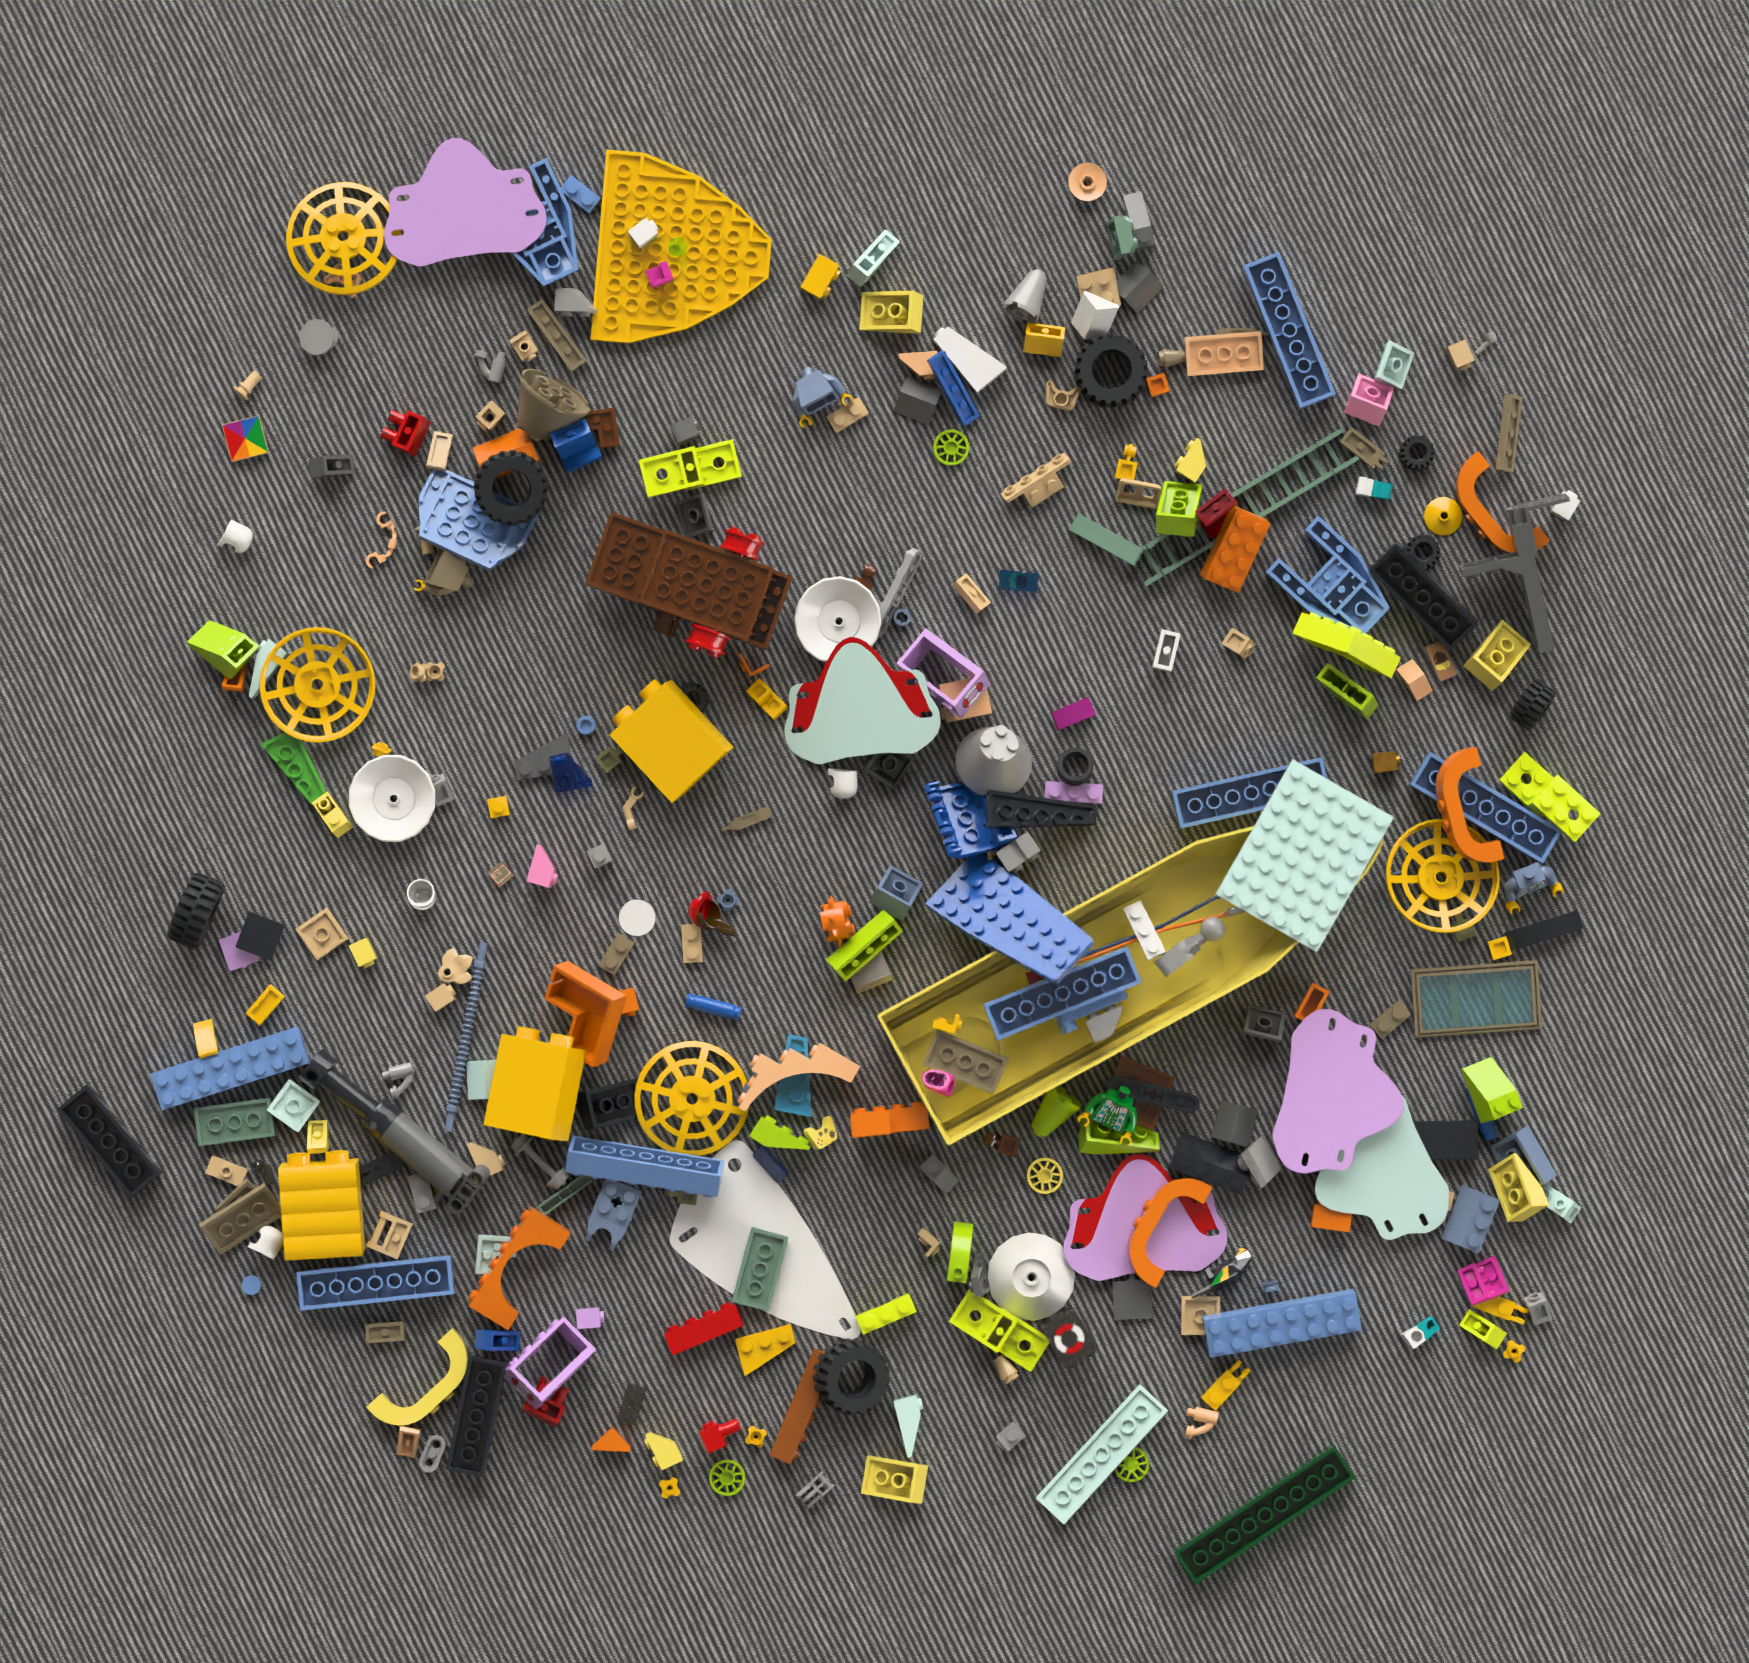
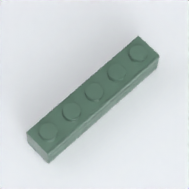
(564, 1193)

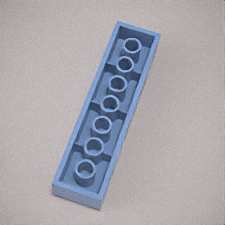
(1288, 331)
(1232, 795)
(1492, 811)
(1048, 1000)
(230, 1068)
(644, 1166)
(375, 1282)
(1281, 1323)

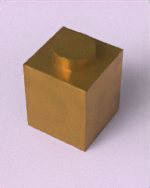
(1385, 762)

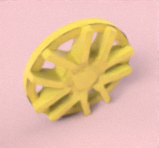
(1045, 1175)

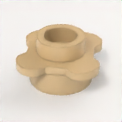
(418, 672)
(432, 676)

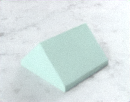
(1394, 365)
(479, 1078)

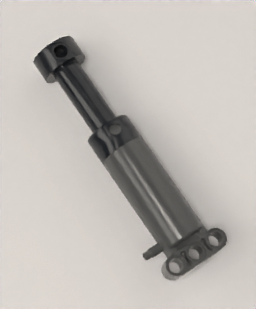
(401, 1135)

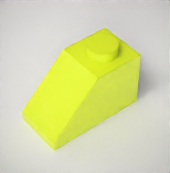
(1483, 1329)

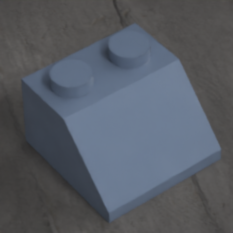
(896, 893)

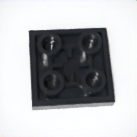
(260, 936)

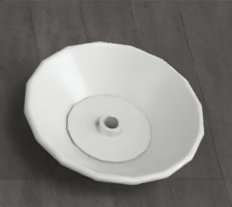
(831, 600)
(372, 794)
(1024, 1256)

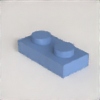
(580, 194)

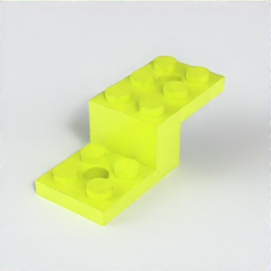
(690, 468)
(1549, 797)
(1000, 1330)

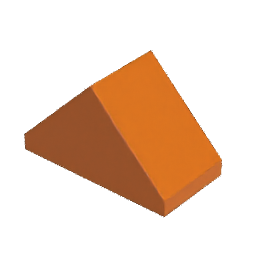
(237, 683)
(612, 1442)

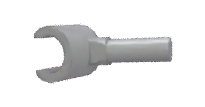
(1491, 338)

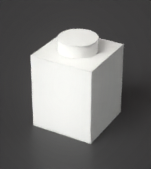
(643, 232)
(1565, 510)

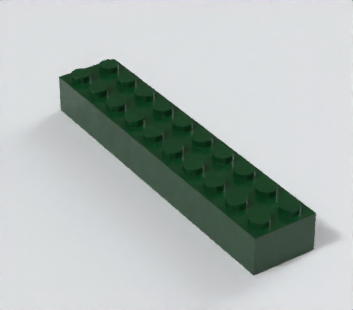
(1264, 1514)

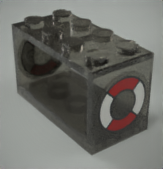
(1068, 1337)

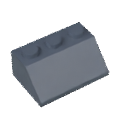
(1529, 1151)
(1470, 1219)

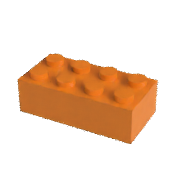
(1235, 548)

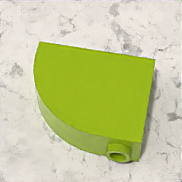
(1347, 691)
(960, 1252)

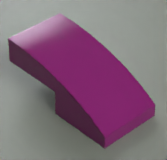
(1073, 713)

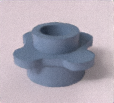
(728, 905)

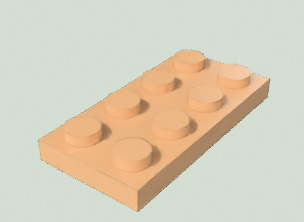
(1224, 353)

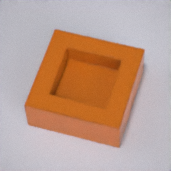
(1157, 385)

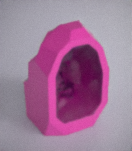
(939, 1082)

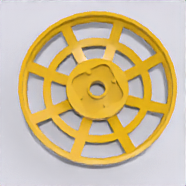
(341, 249)
(323, 696)
(1434, 889)
(679, 1093)

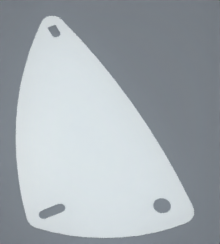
(806, 1284)

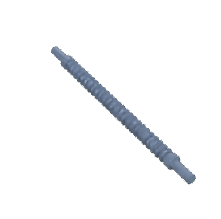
(452, 1108)

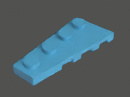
(794, 1091)

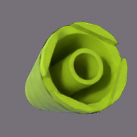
(1054, 1111)

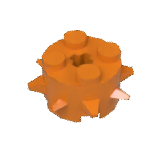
(837, 921)

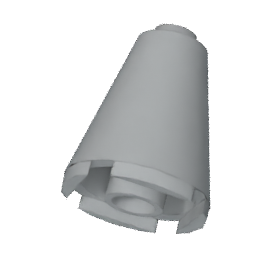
(1027, 297)

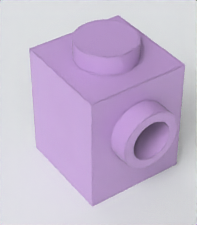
(589, 1317)

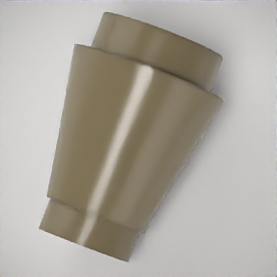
(1170, 357)

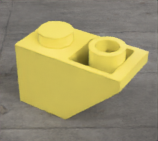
(1193, 463)
(332, 815)
(664, 1449)

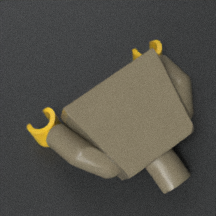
(446, 575)

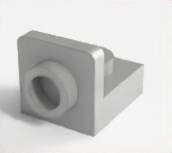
(442, 790)
(1538, 1308)
(1009, 1436)

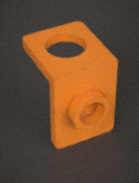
(744, 666)

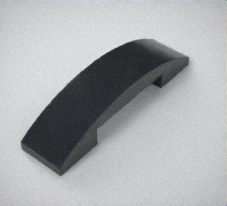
(1544, 930)

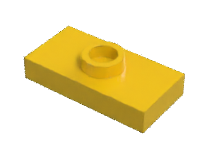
(265, 1005)

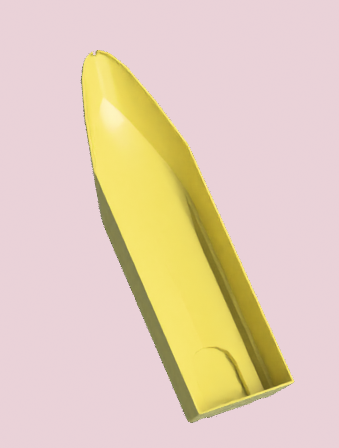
(1041, 1054)

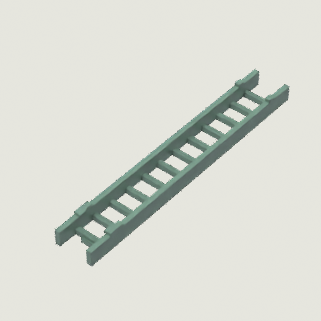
(1243, 490)

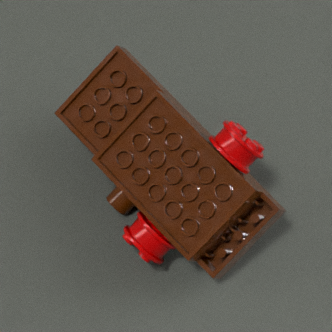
(693, 582)

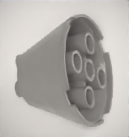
(993, 761)

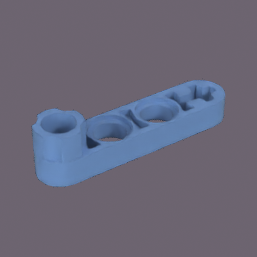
(1067, 1021)

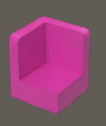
(659, 275)

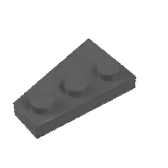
(537, 762)

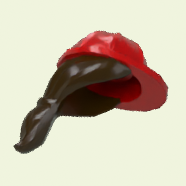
(706, 914)

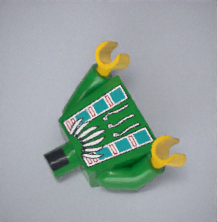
(1112, 1110)

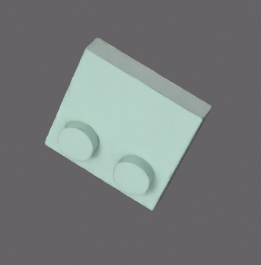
(293, 1105)

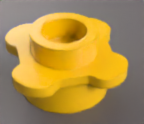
(380, 749)
(1511, 1345)
(752, 1432)
(674, 1488)

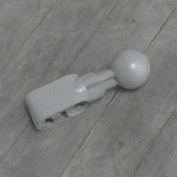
(1211, 930)

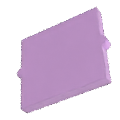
(236, 957)

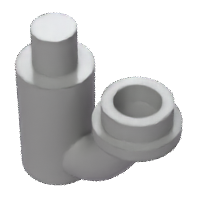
(497, 369)
(397, 1072)

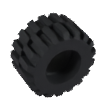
(1532, 704)

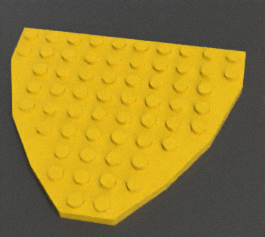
(722, 260)

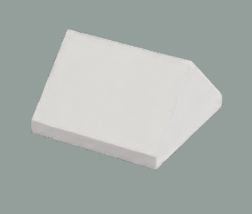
(1094, 316)

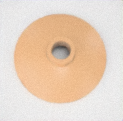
(1090, 172)

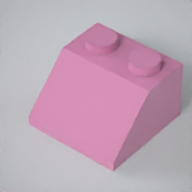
(1369, 400)
(542, 869)

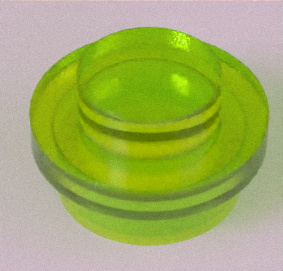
(677, 246)

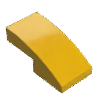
(767, 699)
(205, 1038)

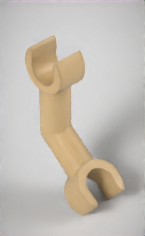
(627, 809)

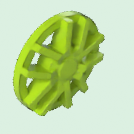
(951, 447)
(1131, 1464)
(727, 1477)

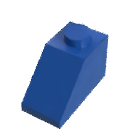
(497, 1340)

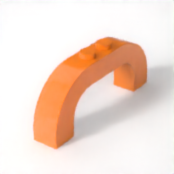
(1478, 514)
(1452, 812)
(1152, 1213)

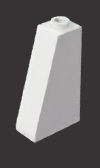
(970, 361)

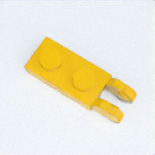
(1502, 1308)
(1224, 1386)

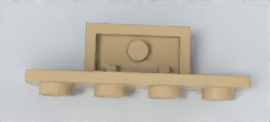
(1040, 483)

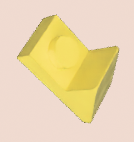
(317, 1137)

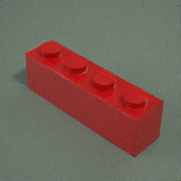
(703, 1329)

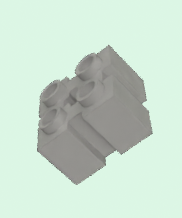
(1017, 852)

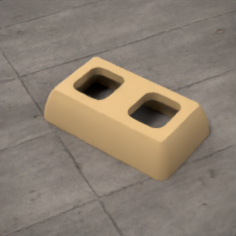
(1137, 498)

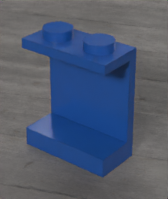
(576, 445)

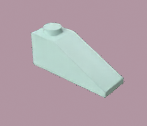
(872, 258)
(264, 649)
(908, 1416)

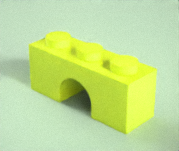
(886, 1313)

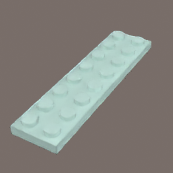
(1102, 1454)

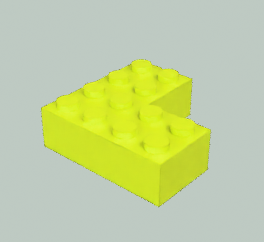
(1347, 643)

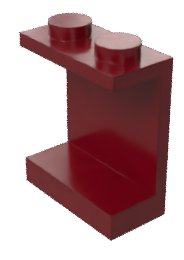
(1213, 513)

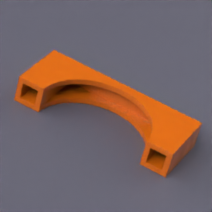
(532, 1230)

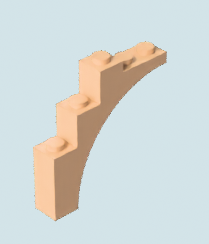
(768, 1071)

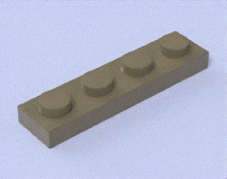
(557, 335)
(1509, 433)

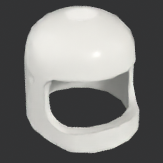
(237, 536)
(844, 783)
(421, 894)
(269, 1242)

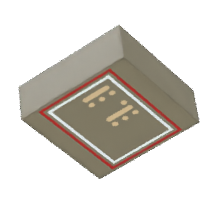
(500, 874)

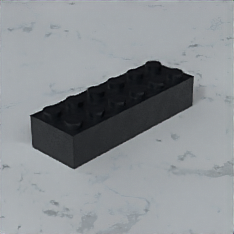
(1423, 595)
(109, 1141)
(476, 1415)

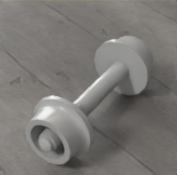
(558, 1179)

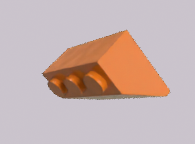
(515, 440)

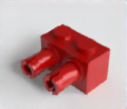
(410, 433)
(550, 1410)
(715, 1434)

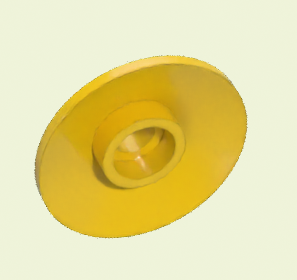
(1436, 523)

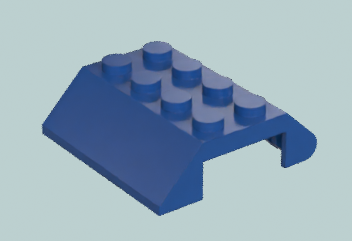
(962, 818)

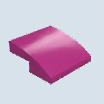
(1483, 1281)

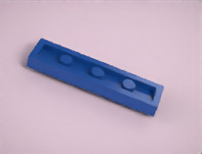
(953, 388)

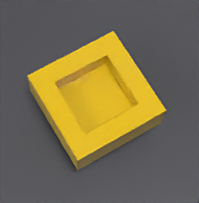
(498, 807)
(1499, 948)

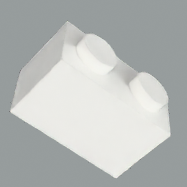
(1166, 650)

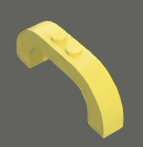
(392, 1414)

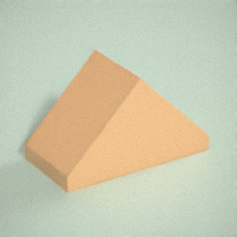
(1414, 679)
(408, 1441)

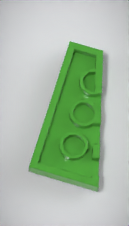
(296, 764)

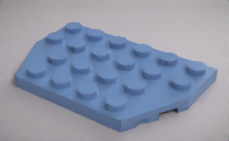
(457, 524)

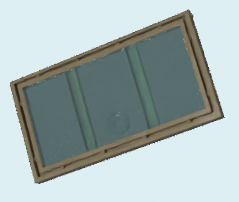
(1476, 999)

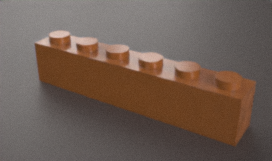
(798, 1415)

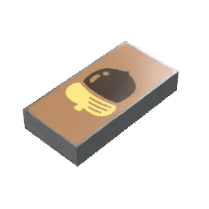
(1440, 661)

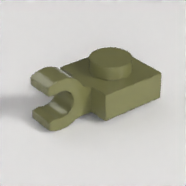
(609, 758)
(1463, 934)
(682, 1197)

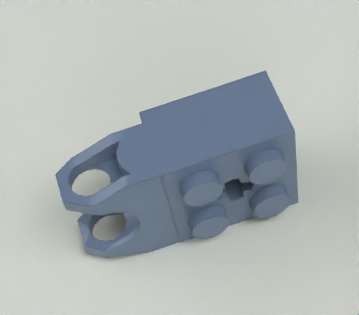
(610, 1217)

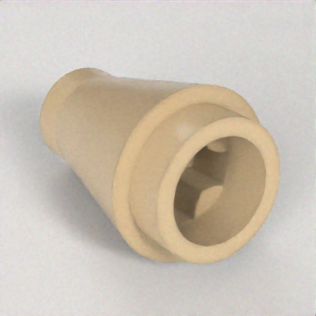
(1005, 1369)

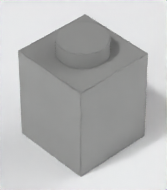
(599, 856)

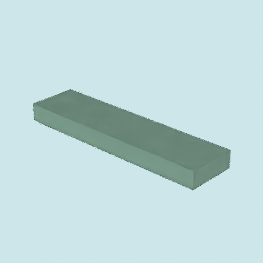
(1106, 539)

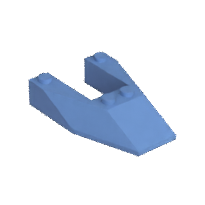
(555, 249)
(1340, 589)

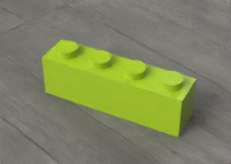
(864, 945)

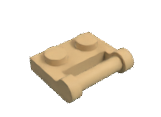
(395, 1238)

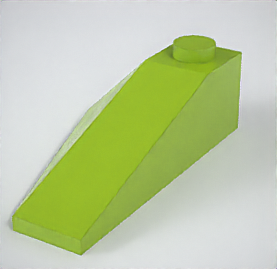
(1103, 1140)

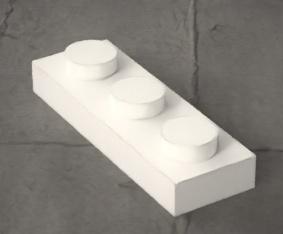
(1144, 930)

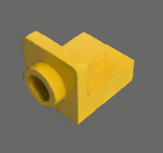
(943, 1024)

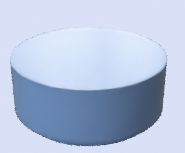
(586, 725)
(251, 1284)

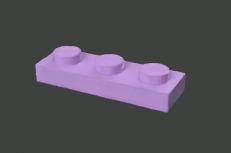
(1083, 793)

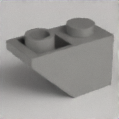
(572, 301)
(1103, 1025)

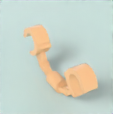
(392, 542)

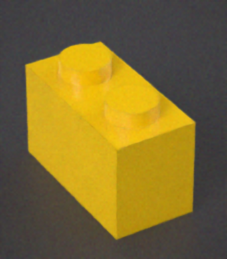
(820, 277)
(1044, 339)

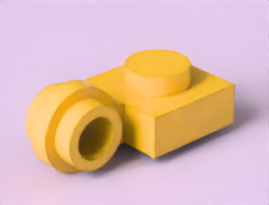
(1127, 468)

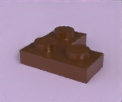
(605, 422)

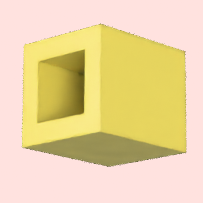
(363, 953)

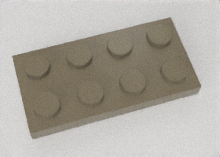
(965, 1061)
(241, 1219)

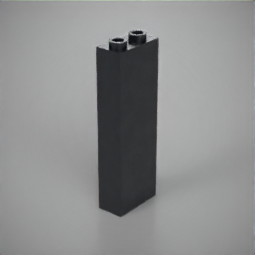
(1449, 1138)

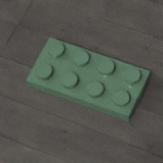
(234, 1122)
(760, 1269)

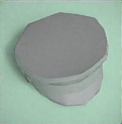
(317, 337)

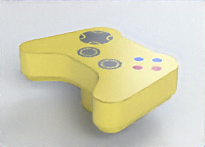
(822, 1136)

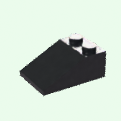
(608, 1104)

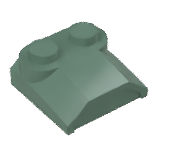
(1121, 236)

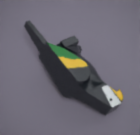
(1226, 1272)

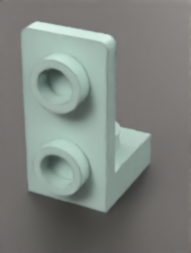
(1560, 1204)

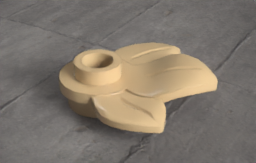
(457, 965)

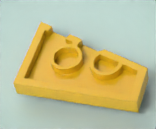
(762, 1346)

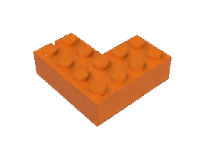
(594, 1008)
(887, 1121)

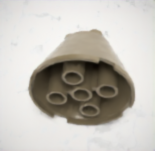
(547, 404)

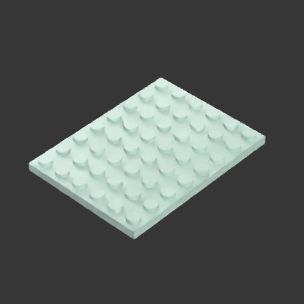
(1304, 855)

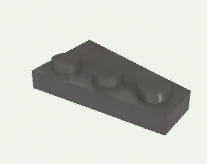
(979, 1277)

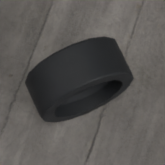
(1077, 752)

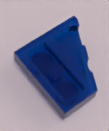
(567, 773)

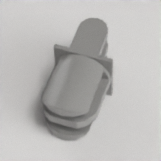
(824, 1481)

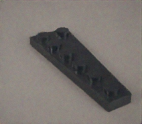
(1026, 811)

